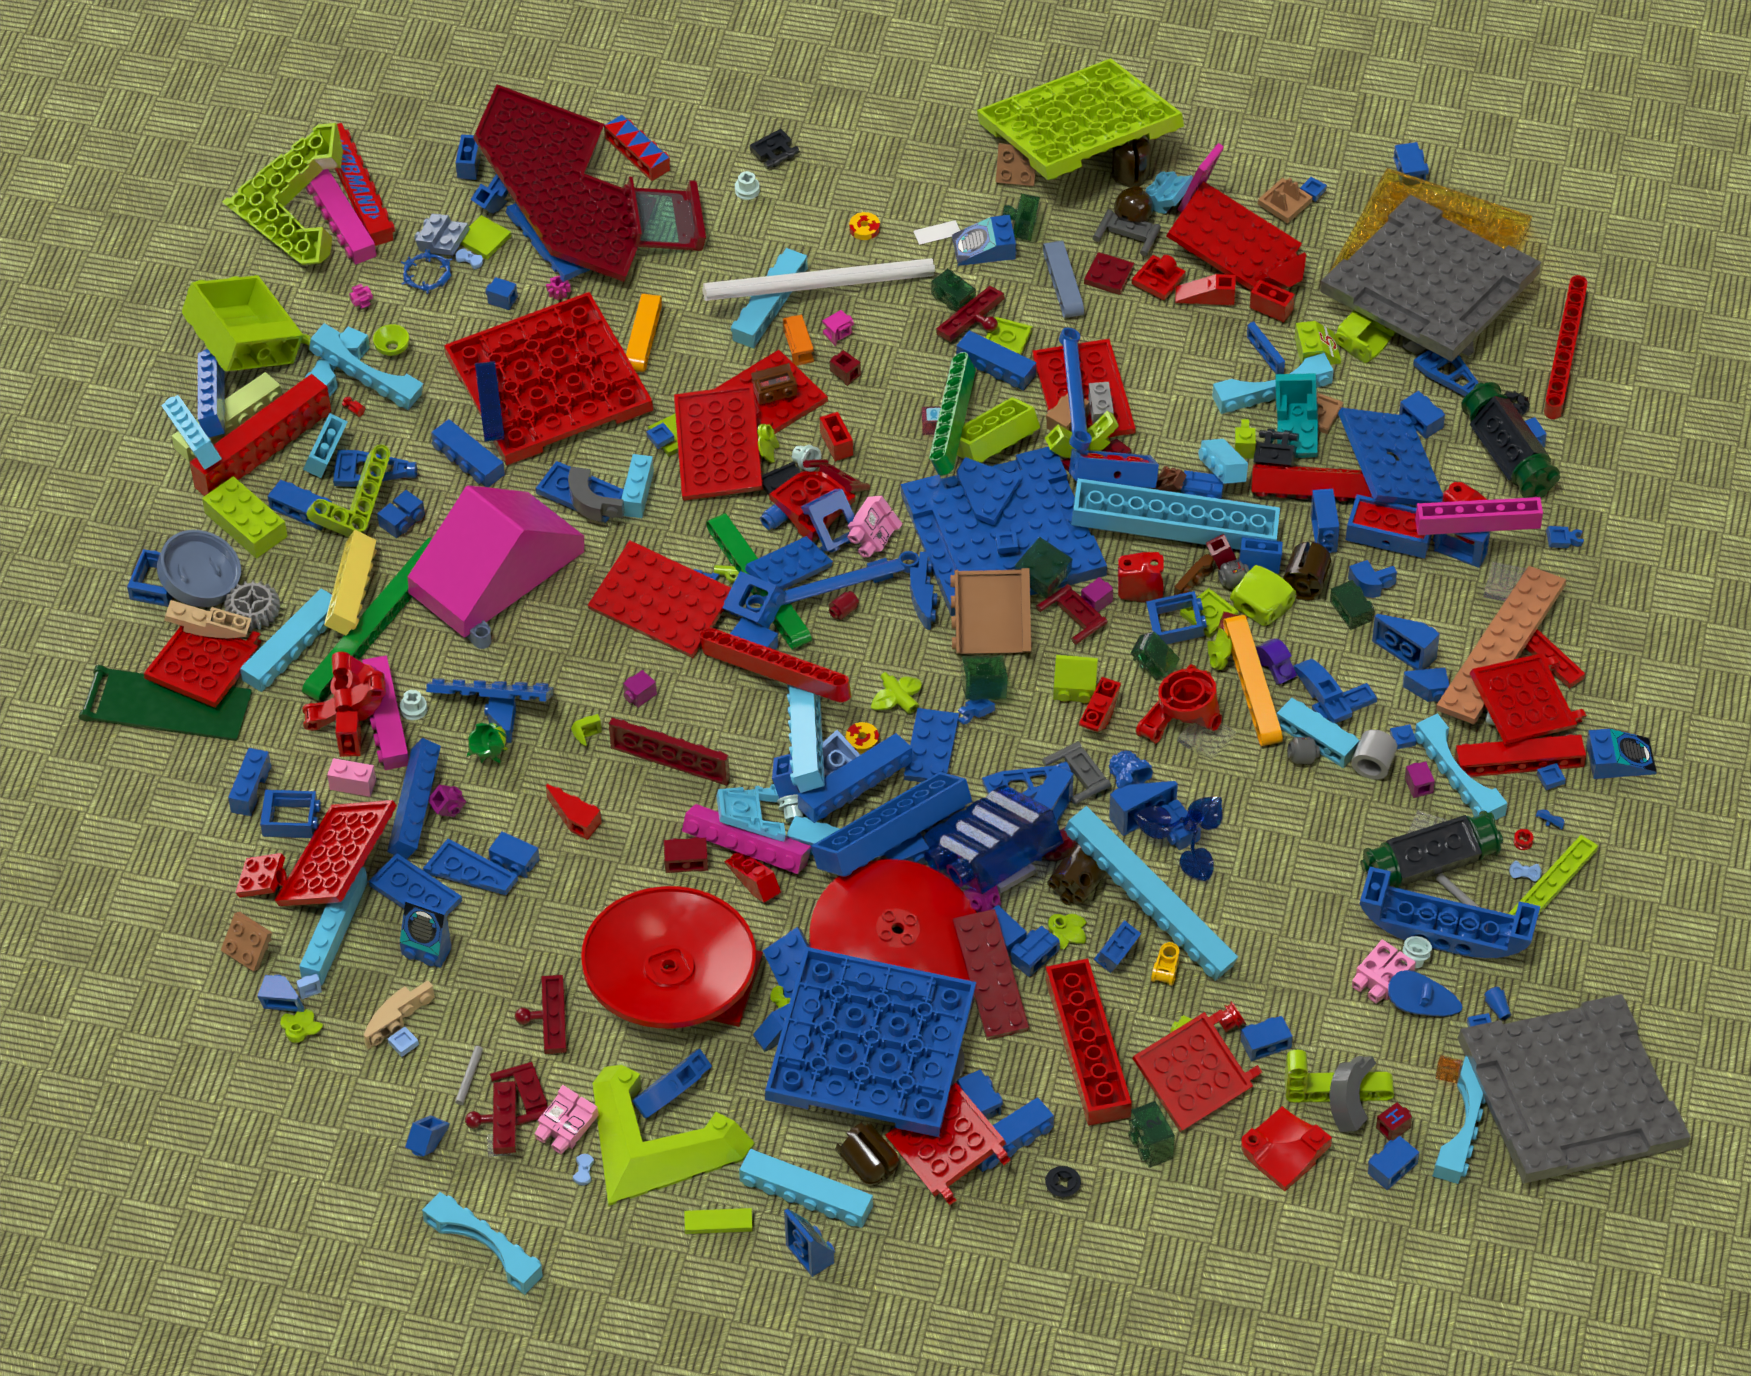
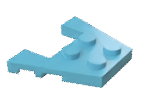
(743, 810)

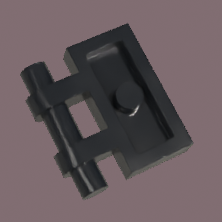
(772, 144)
(1276, 454)

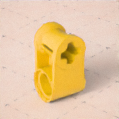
(1166, 967)

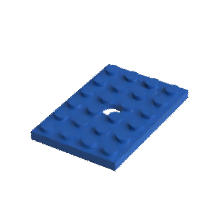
(1392, 481)

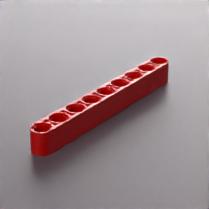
(1565, 347)
(775, 665)

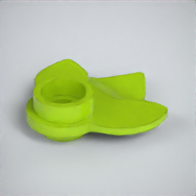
(767, 442)
(1219, 650)
(1069, 931)
(300, 1025)

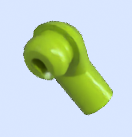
(727, 571)

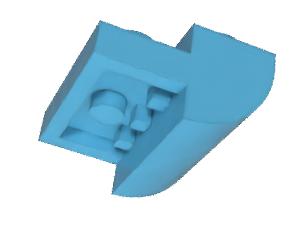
(1167, 190)

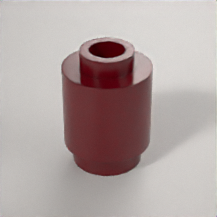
(843, 605)

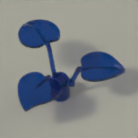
(1202, 812)

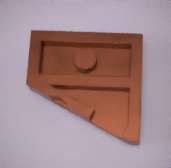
(1170, 479)

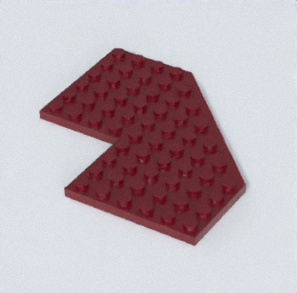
(542, 163)

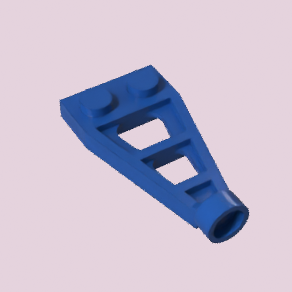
(1430, 362)
(347, 463)
(1004, 777)

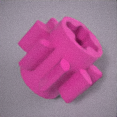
(558, 288)
(361, 296)

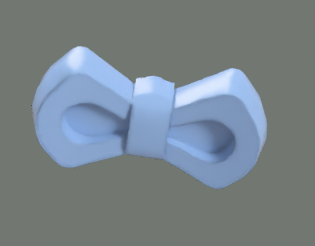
(475, 260)
(1517, 870)
(585, 1162)

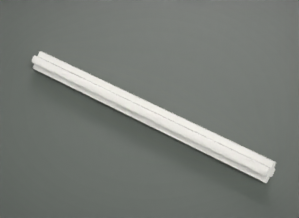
(818, 279)

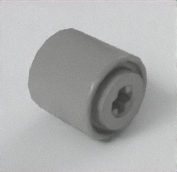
(1374, 754)

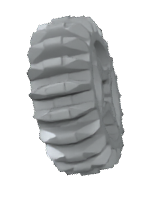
(255, 602)

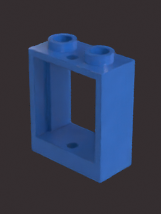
(1325, 519)
(1462, 550)
(145, 592)
(1176, 603)
(1056, 791)
(289, 798)

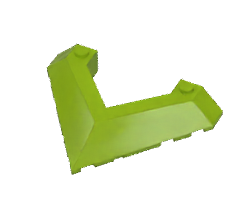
(265, 196)
(640, 1166)

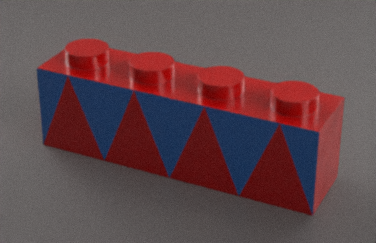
(637, 147)

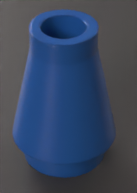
(1498, 1003)

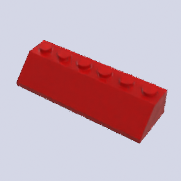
(1303, 480)

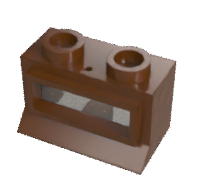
(774, 384)

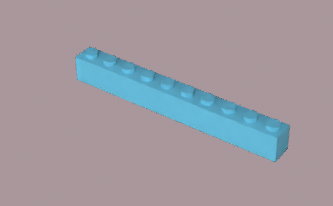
(1151, 893)

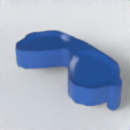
(1545, 814)

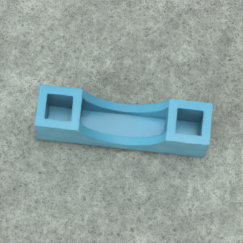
(355, 342)

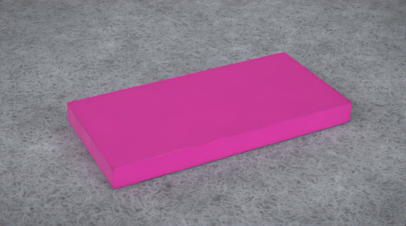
(1202, 174)

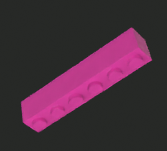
(341, 217)
(1479, 516)
(388, 722)
(706, 824)

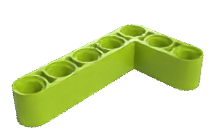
(360, 498)
(1315, 1087)

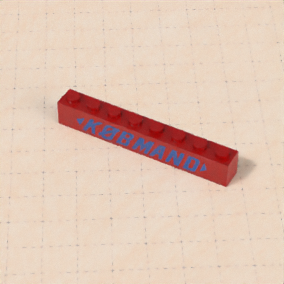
(362, 192)

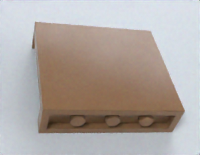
(991, 611)

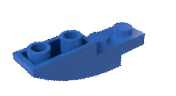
(922, 592)
(1324, 688)
(672, 1083)

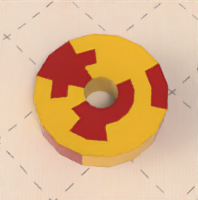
(864, 226)
(865, 730)

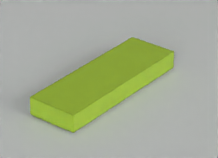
(718, 1221)

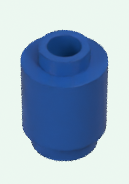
(773, 517)

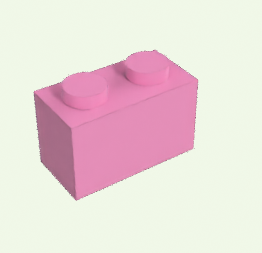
(351, 777)

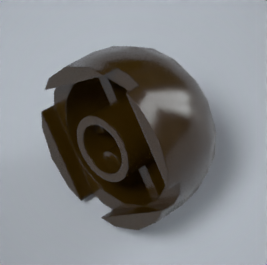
(1135, 204)

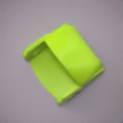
(1362, 336)
(1263, 595)

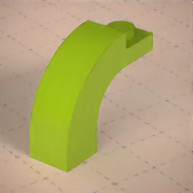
(1059, 437)

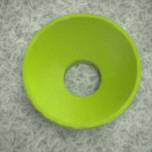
(391, 335)

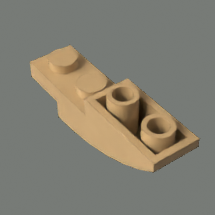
(210, 623)
(390, 1015)

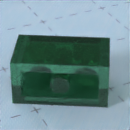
(1351, 604)

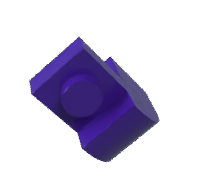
(1276, 656)

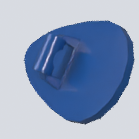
(1421, 995)

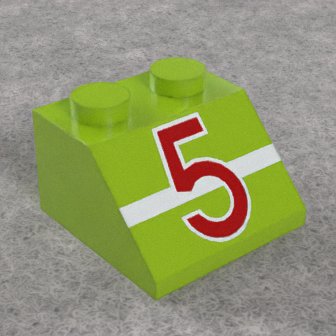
(1316, 339)

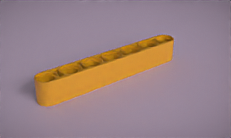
(1253, 681)

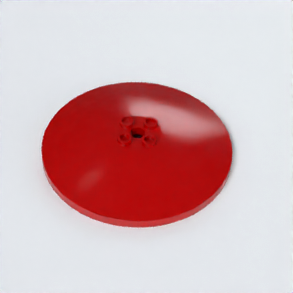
(862, 908)
(674, 927)

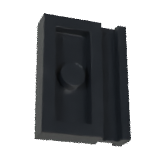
(779, 476)

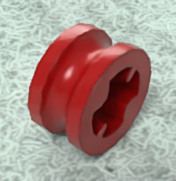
(1526, 835)

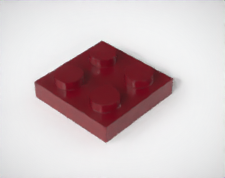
(1109, 273)

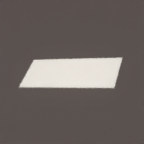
(936, 232)

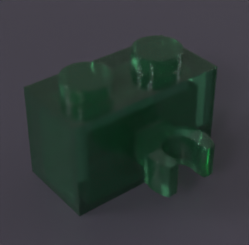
(1023, 216)
(952, 290)
(1154, 655)

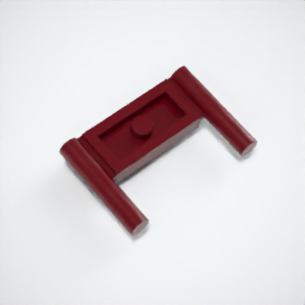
(850, 483)
(1077, 609)
(528, 1088)

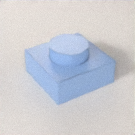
(309, 986)
(403, 1041)

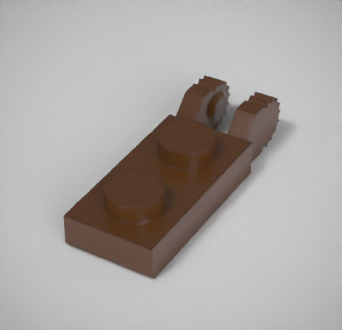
(1195, 575)

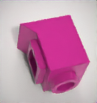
(838, 326)

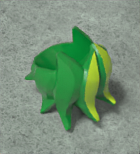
(487, 741)

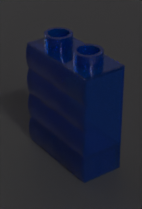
(992, 839)

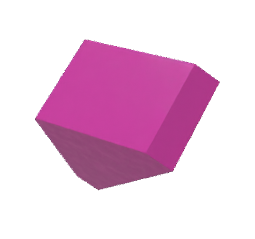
(490, 555)

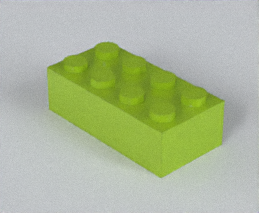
(997, 429)
(244, 517)

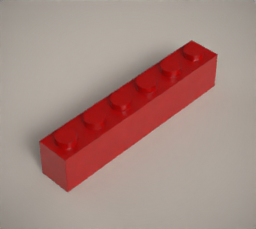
(1520, 756)

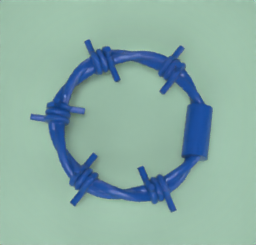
(426, 287)

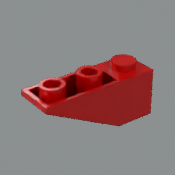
(1214, 290)
(576, 814)
(754, 876)

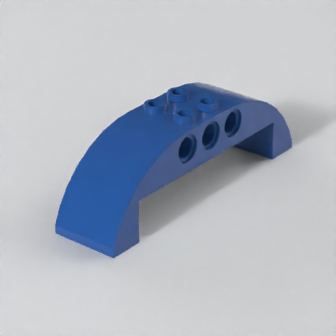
(1447, 923)

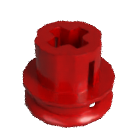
(1232, 1019)

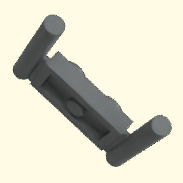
(1140, 231)
(1083, 768)

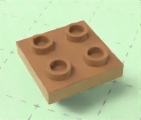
(1013, 166)
(1285, 200)
(246, 941)

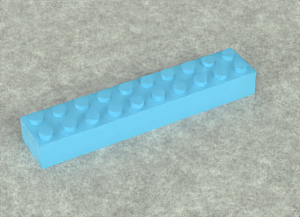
(1170, 514)

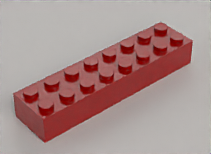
(264, 434)
(1088, 1042)

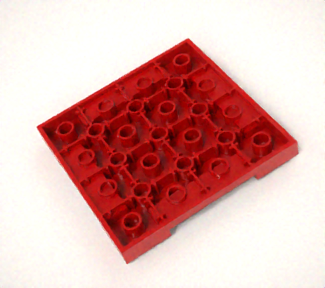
(554, 375)

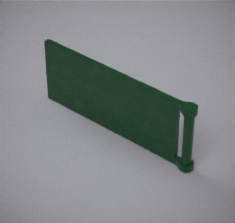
(145, 704)

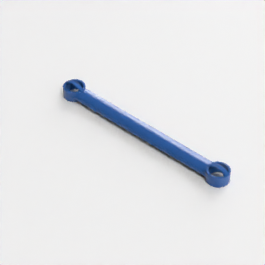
(1075, 390)
(841, 581)

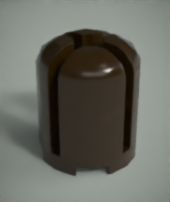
(1132, 162)
(1308, 570)
(868, 1154)

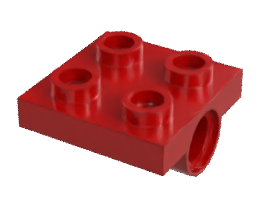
(1159, 276)
(261, 875)

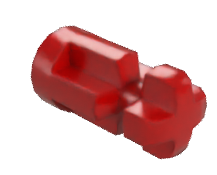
(355, 407)

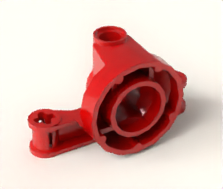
(354, 688)
(1183, 696)

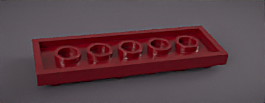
(669, 751)
(991, 969)

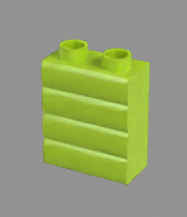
(241, 323)

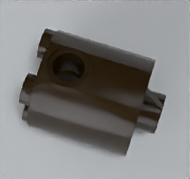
(1076, 877)

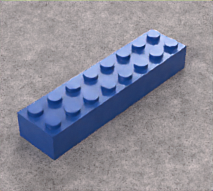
(891, 824)

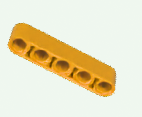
(644, 331)

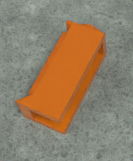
(798, 340)

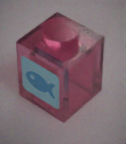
(929, 419)

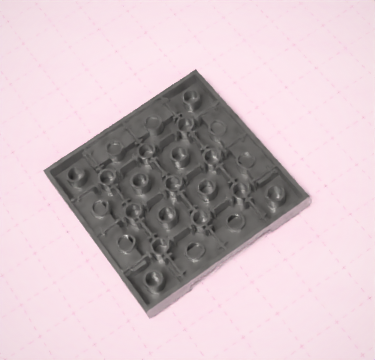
(1430, 279)
(1573, 1089)

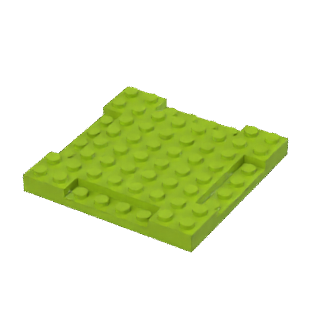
(1079, 117)

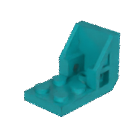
(1298, 411)

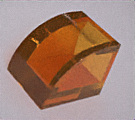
(1448, 1069)

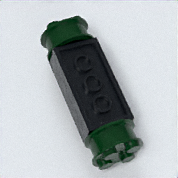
(1510, 440)
(1435, 849)

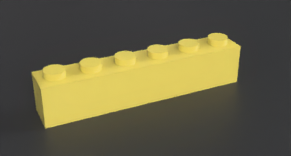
(350, 583)

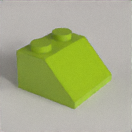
(1075, 678)

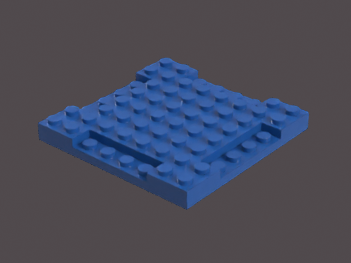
(1037, 509)
(871, 1040)

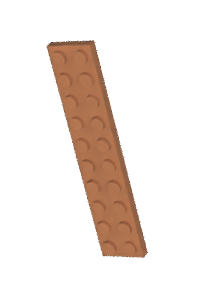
(1502, 639)

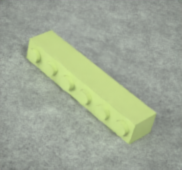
(238, 409)

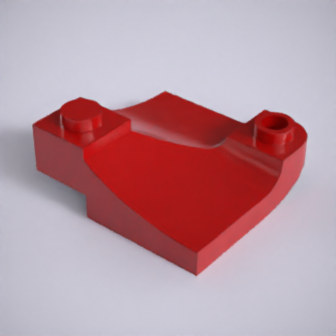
(802, 490)
(1285, 1147)

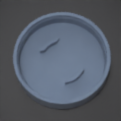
(198, 568)

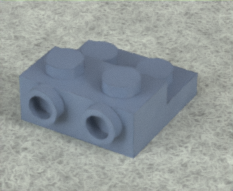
(441, 235)

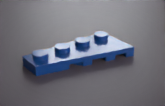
(467, 867)

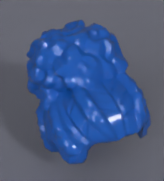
(1129, 769)

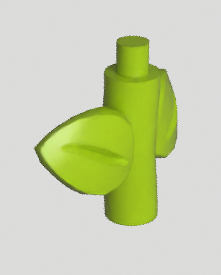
(897, 693)

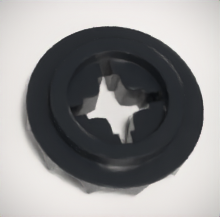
(1522, 401)
(1065, 1174)

